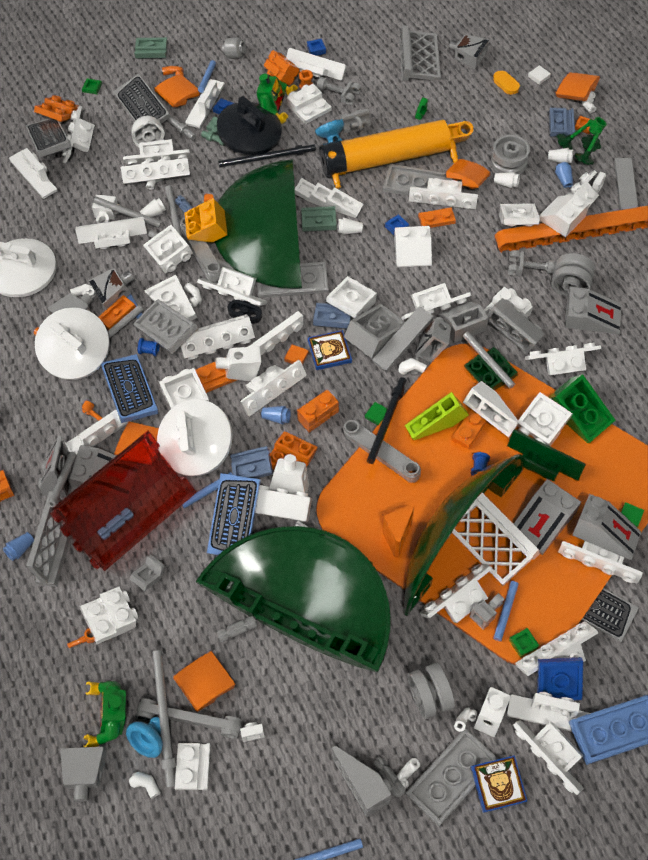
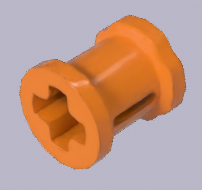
(305, 77)

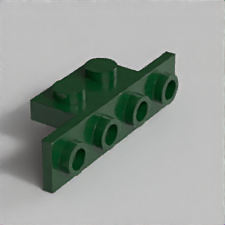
(544, 458)

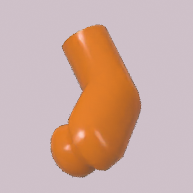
(172, 70)

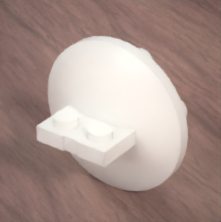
(25, 267)
(72, 343)
(195, 437)

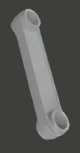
(203, 256)
(387, 454)
(229, 726)

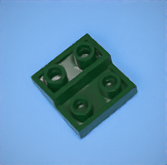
(482, 371)

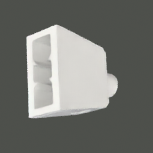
(241, 363)
(290, 475)
(492, 711)

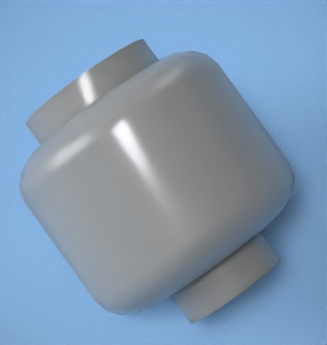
(234, 48)

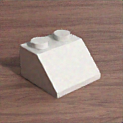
(565, 213)
(413, 246)

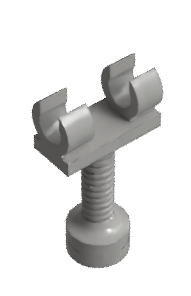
(346, 96)
(515, 270)

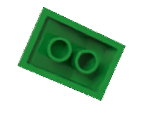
(588, 411)

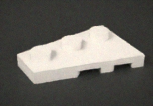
(173, 295)

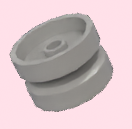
(510, 154)
(572, 271)
(431, 690)

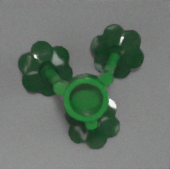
(590, 142)

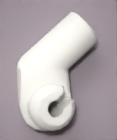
(461, 720)

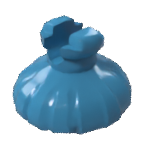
(330, 130)
(146, 737)

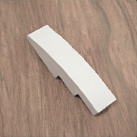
(325, 197)

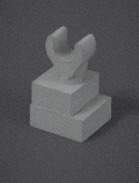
(485, 613)

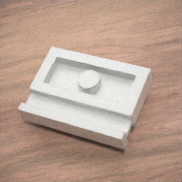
(192, 766)

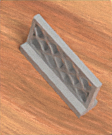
(407, 55)
(52, 545)

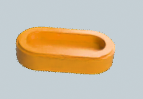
(506, 82)

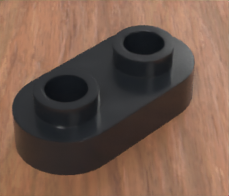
(245, 308)

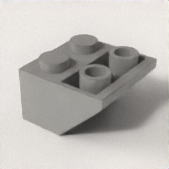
(465, 318)

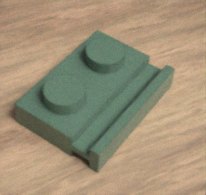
(151, 47)
(318, 218)

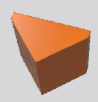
(396, 528)

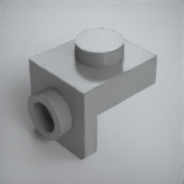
(149, 573)

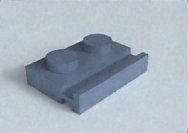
(561, 121)
(330, 316)
(252, 463)

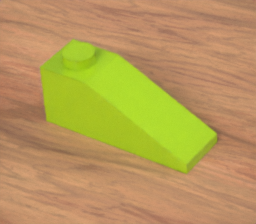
(438, 417)

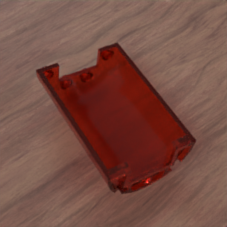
(132, 480)

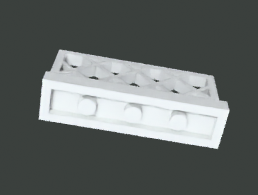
(507, 528)

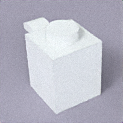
(102, 213)

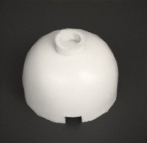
(147, 130)

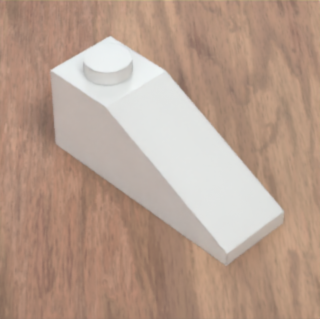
(491, 407)

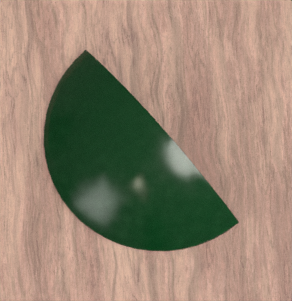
(263, 226)
(496, 478)
(308, 590)

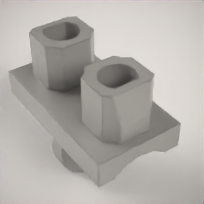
(356, 120)

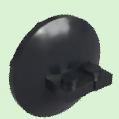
(248, 128)

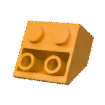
(206, 222)

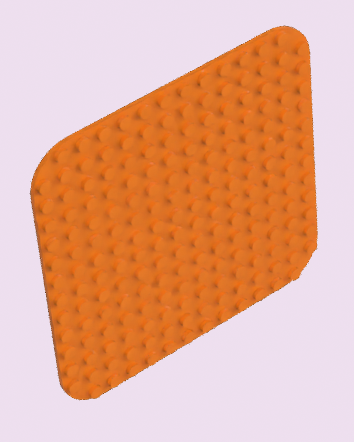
(551, 588)

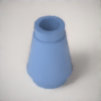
(564, 173)
(277, 414)
(17, 546)

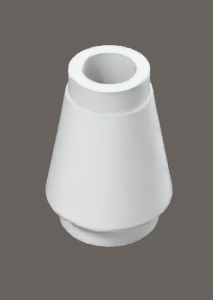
(561, 155)
(507, 179)
(154, 208)
(348, 226)

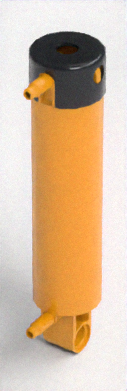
(391, 147)

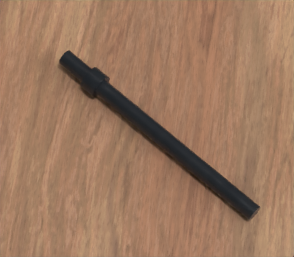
(299, 150)
(397, 394)

